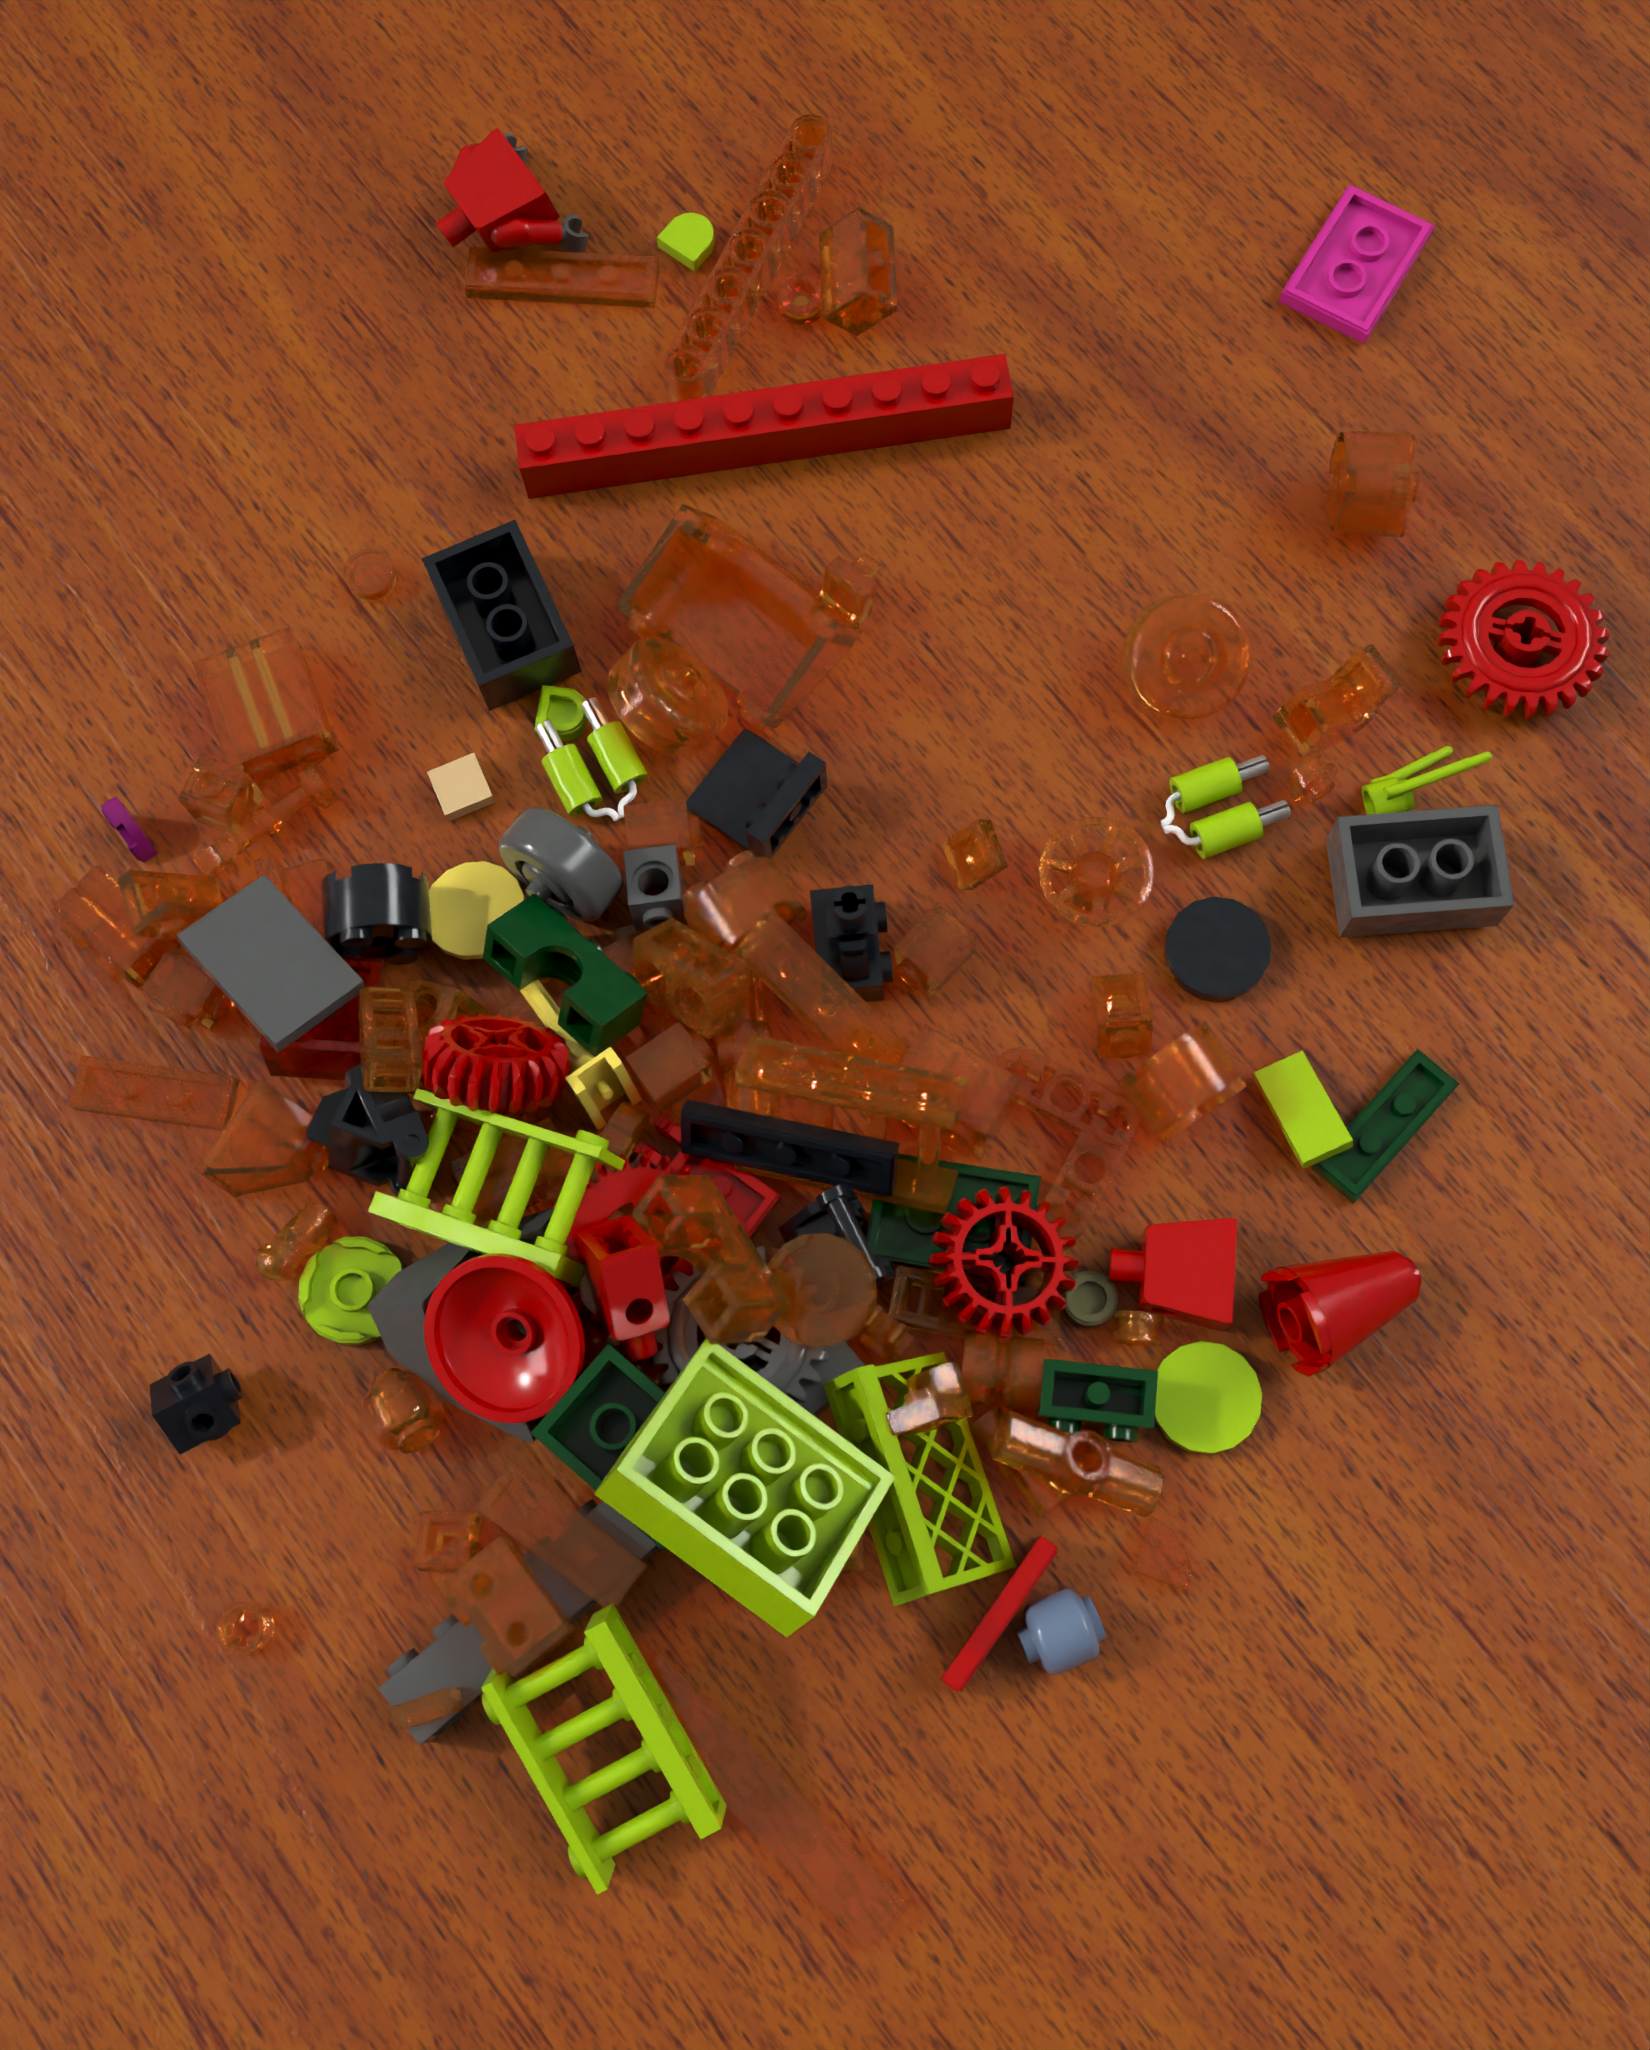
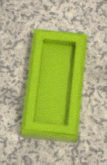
(1303, 1109)

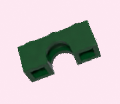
(540, 943)

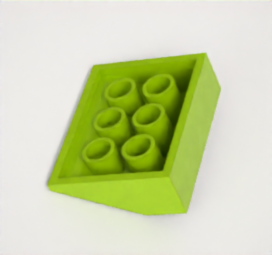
(747, 1488)

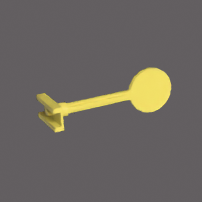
(460, 910)

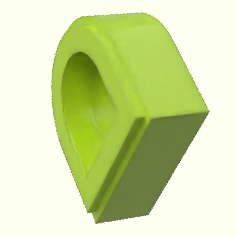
(688, 239)
(564, 710)

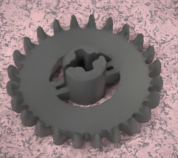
(786, 1363)

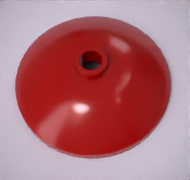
(482, 1352)

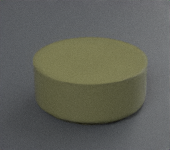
(1091, 1300)

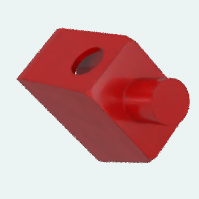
(1183, 1271)
(625, 1284)

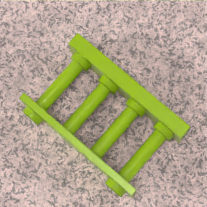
(503, 1235)
(663, 1749)

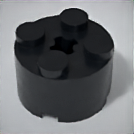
(377, 913)

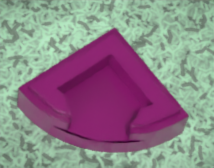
(130, 830)

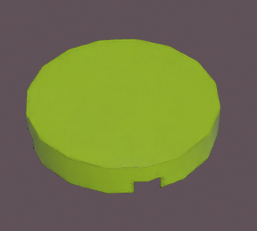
(340, 1286)
(1206, 1398)

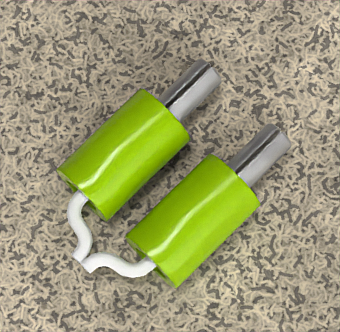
(572, 776)
(1227, 828)

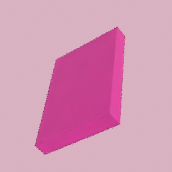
(1356, 264)

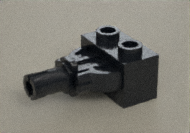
(847, 937)

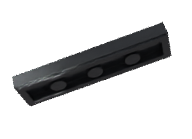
(789, 1147)

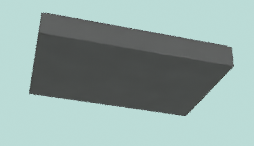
(271, 962)

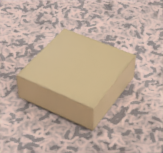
(461, 787)

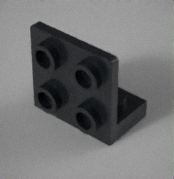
(758, 793)

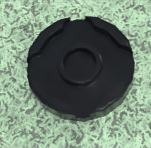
(1217, 949)

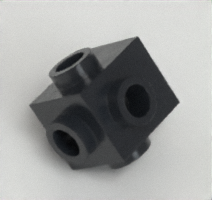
(196, 1403)

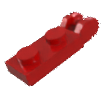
(744, 1193)

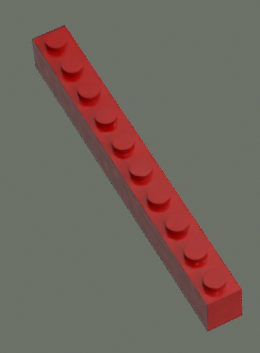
(765, 426)

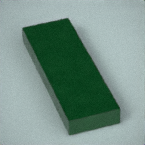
(1387, 1125)

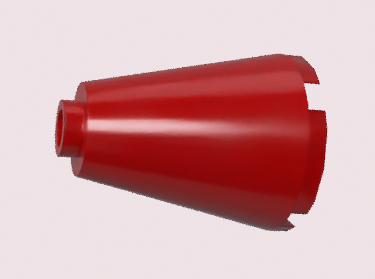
(1335, 1304)

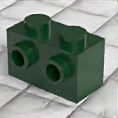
(1098, 1398)

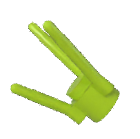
(1394, 791)

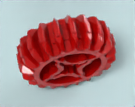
(495, 1063)
(1005, 1239)

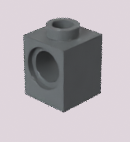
(653, 870)

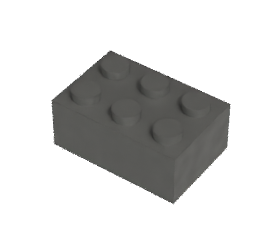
(1419, 871)

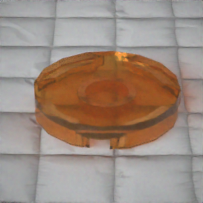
(828, 1289)

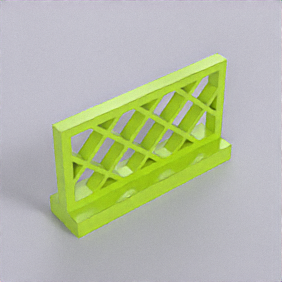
(898, 1526)

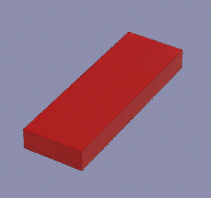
(999, 1614)

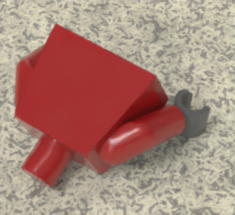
(504, 200)

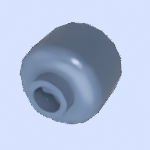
(1061, 1631)

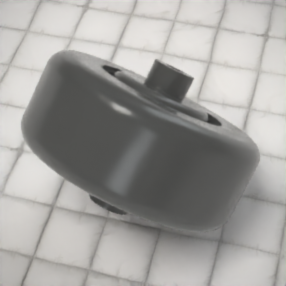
(560, 864)

